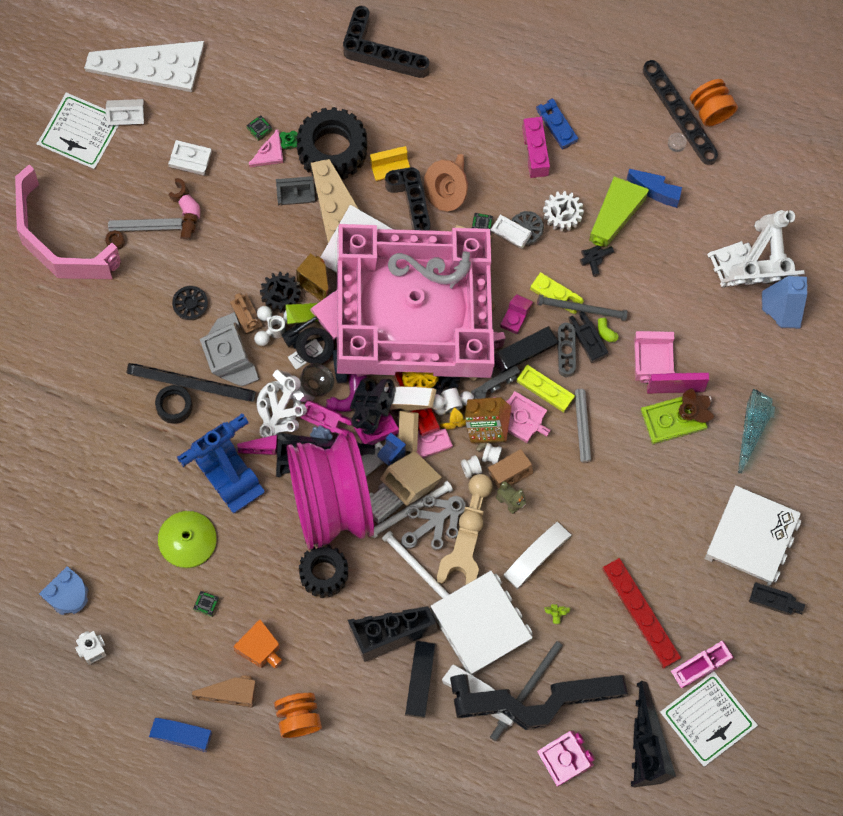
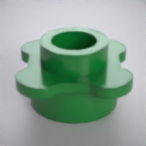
(289, 144)

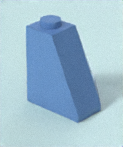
(786, 301)

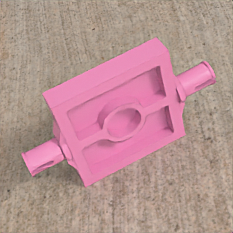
(525, 417)

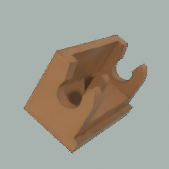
(511, 469)

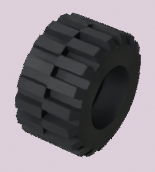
(328, 586)

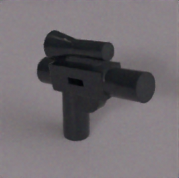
(594, 257)

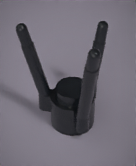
(290, 336)

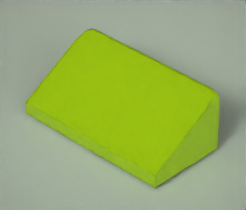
(299, 313)

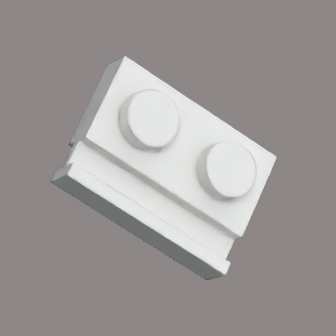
(190, 157)

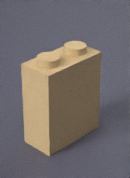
(410, 478)

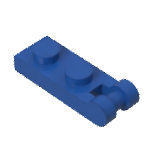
(557, 124)

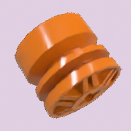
(713, 102)
(297, 710)

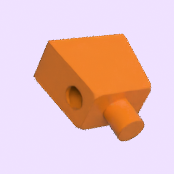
(259, 646)

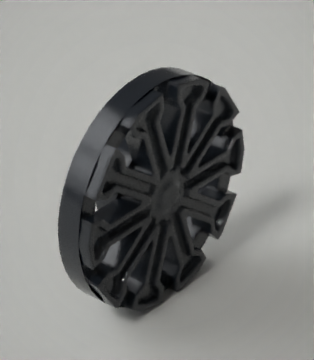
(190, 302)

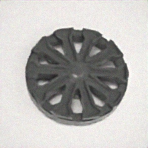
(528, 224)

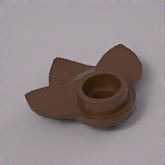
(697, 405)

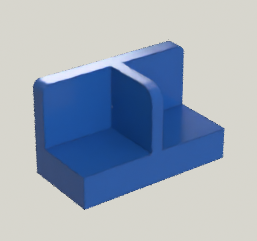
(392, 450)

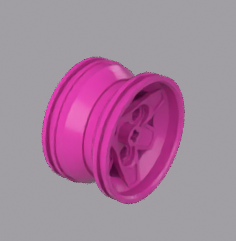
(330, 490)

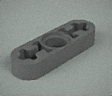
(571, 343)

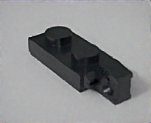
(775, 599)

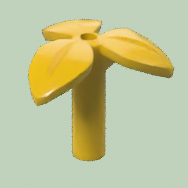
(456, 418)

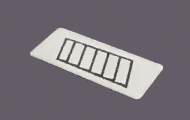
(312, 349)

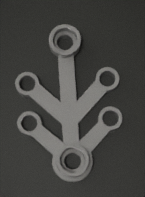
(435, 519)

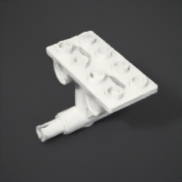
(771, 270)

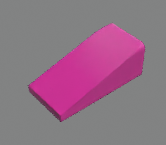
(264, 446)

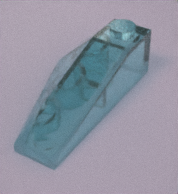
(757, 415)

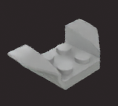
(226, 352)

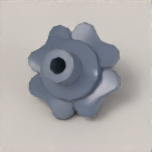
(321, 432)

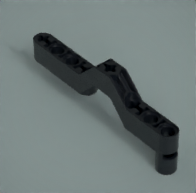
(537, 716)

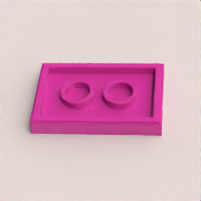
(677, 382)

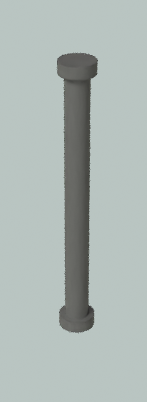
(581, 307)

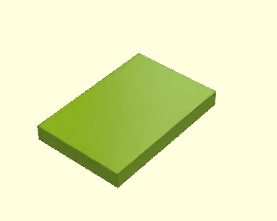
(665, 422)

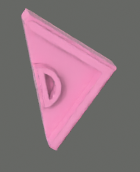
(269, 153)

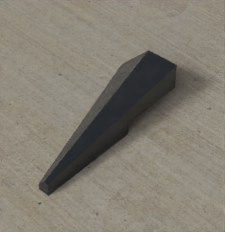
(652, 757)

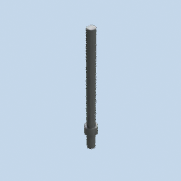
(529, 686)

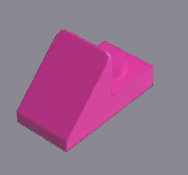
(516, 314)

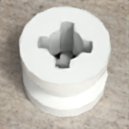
(491, 453)
(471, 466)

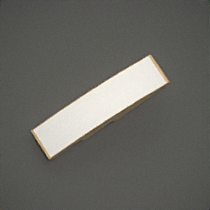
(412, 398)

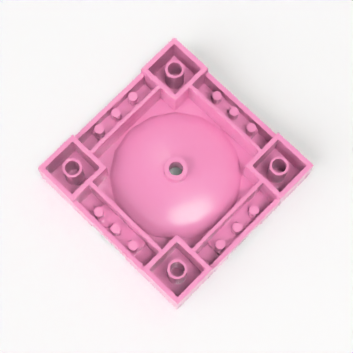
(391, 333)

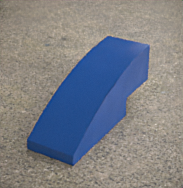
(658, 190)
(181, 734)

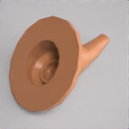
(446, 184)

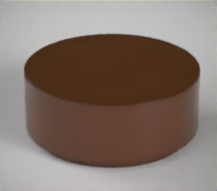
(116, 238)

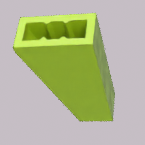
(618, 207)

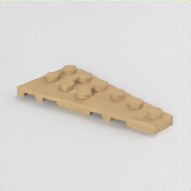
(332, 196)

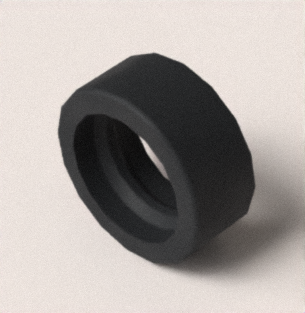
(328, 348)
(170, 390)

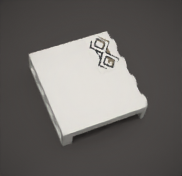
(754, 535)

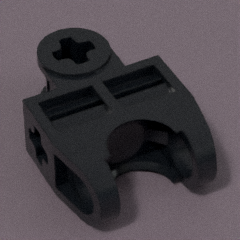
(371, 403)

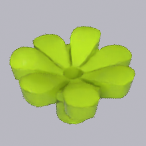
(556, 612)

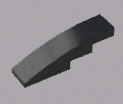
(420, 679)

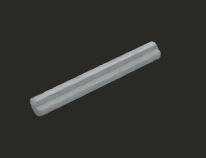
(145, 224)
(582, 423)

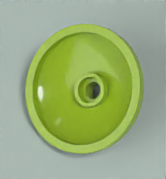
(187, 551)

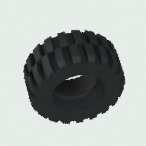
(333, 122)

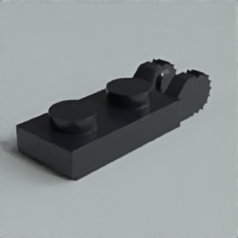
(589, 338)

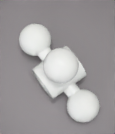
(265, 314)
(450, 399)

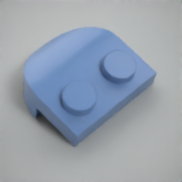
(66, 592)

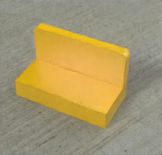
(388, 160)

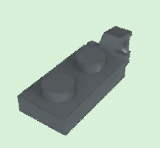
(494, 384)

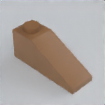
(232, 692)

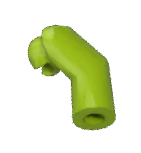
(606, 333)

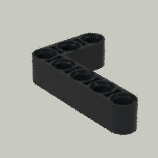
(379, 50)

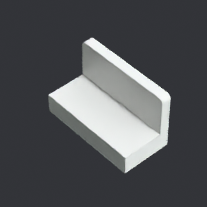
(124, 112)

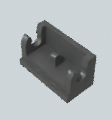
(295, 190)

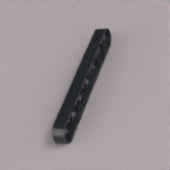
(678, 103)
(191, 382)

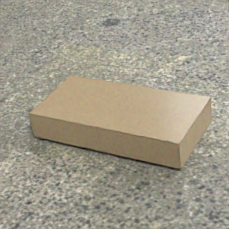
(409, 429)

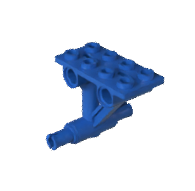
(223, 465)

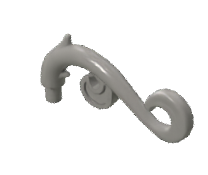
(436, 262)

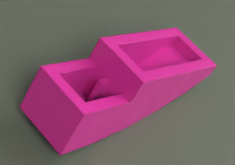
(702, 664)

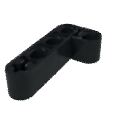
(410, 188)
(523, 350)

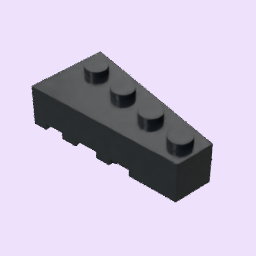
(390, 631)

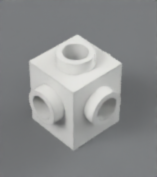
(91, 653)

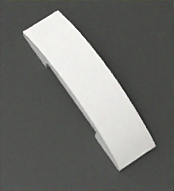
(536, 554)

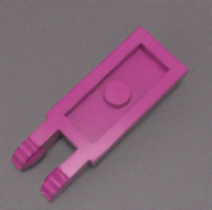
(325, 417)

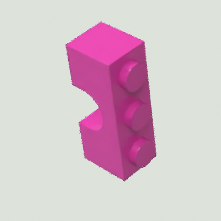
(536, 145)

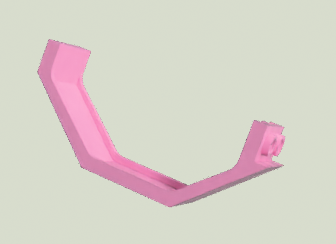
(70, 268)

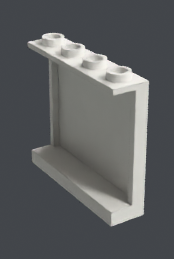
(481, 622)

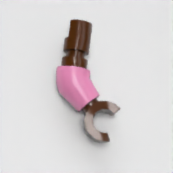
(189, 206)

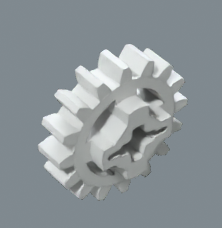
(569, 216)

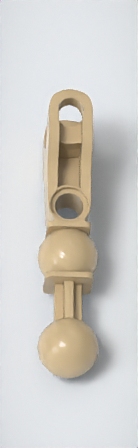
(470, 524)

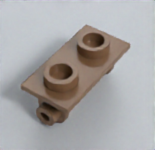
(245, 313)

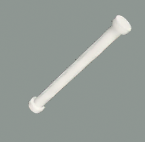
(419, 504)
(414, 564)

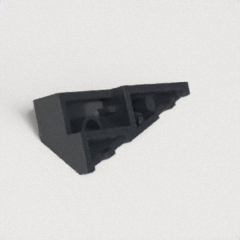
(282, 464)

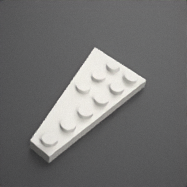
(158, 65)

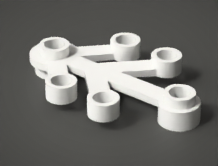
(279, 408)

